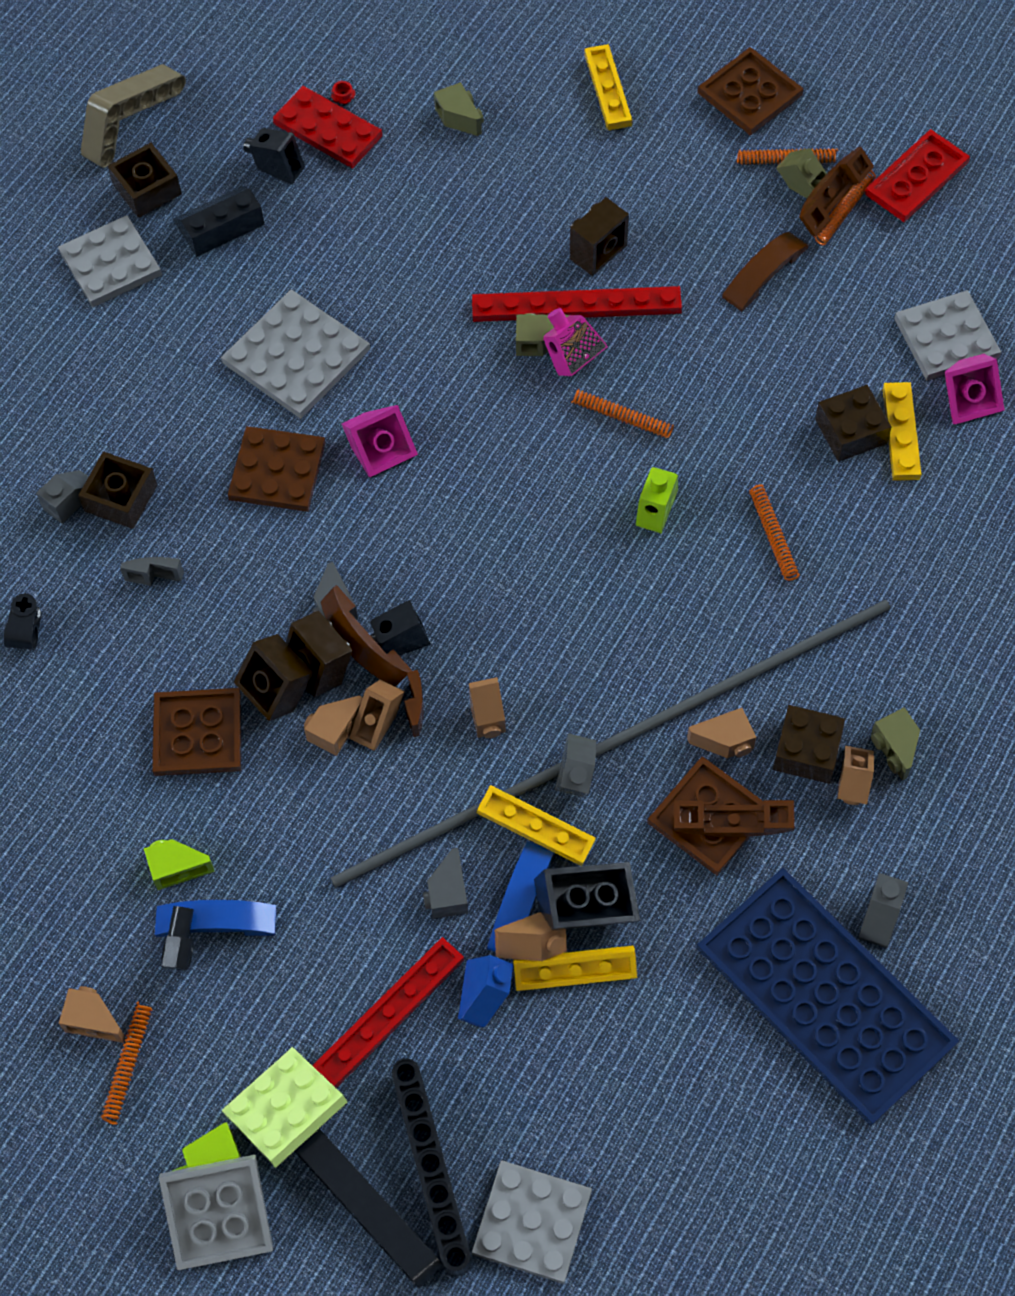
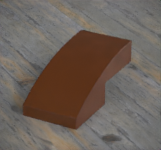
(415, 707)

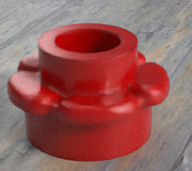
(342, 92)

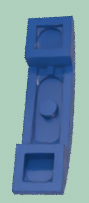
(521, 890)
(222, 916)

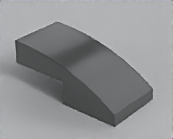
(145, 569)

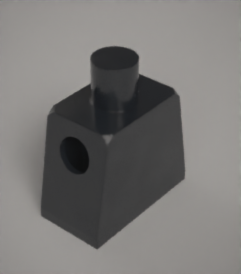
(276, 154)
(399, 630)

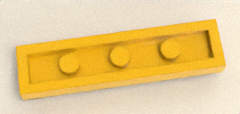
(608, 87)
(903, 434)
(535, 825)
(576, 968)

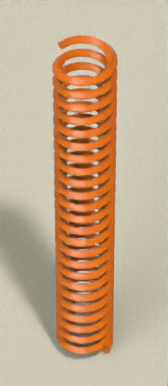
(749, 154)
(855, 198)
(623, 413)
(785, 573)
(146, 1013)

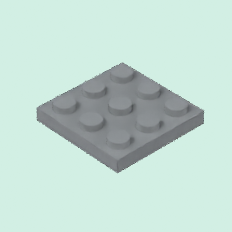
(109, 261)
(945, 333)
(216, 1212)
(532, 1222)

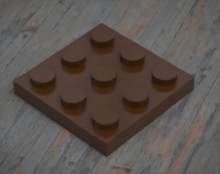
(750, 91)
(276, 468)
(197, 731)
(716, 788)

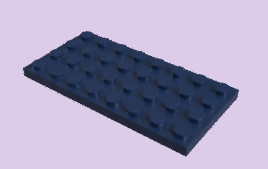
(827, 996)

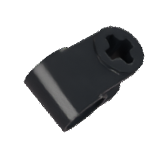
(23, 623)

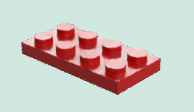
(327, 127)
(917, 175)

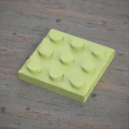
(284, 1106)

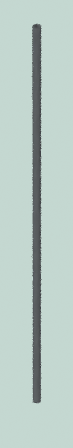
(616, 740)

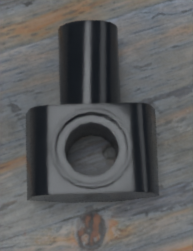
(177, 945)

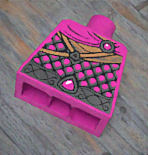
(571, 342)

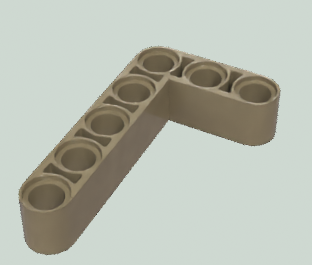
(120, 101)

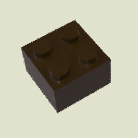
(144, 180)
(598, 236)
(853, 423)
(118, 490)
(322, 651)
(273, 677)
(809, 744)

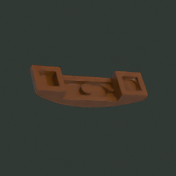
(832, 188)
(762, 268)
(365, 651)
(734, 820)

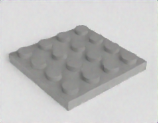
(295, 353)

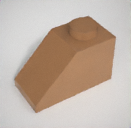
(487, 708)
(376, 714)
(332, 724)
(724, 734)
(856, 775)
(529, 940)
(87, 1015)

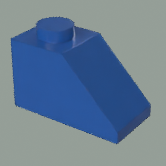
(484, 989)

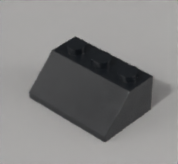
(220, 220)
(587, 896)

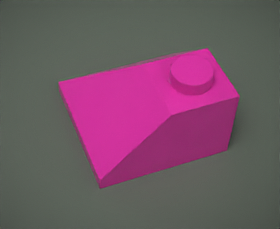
(974, 388)
(380, 439)

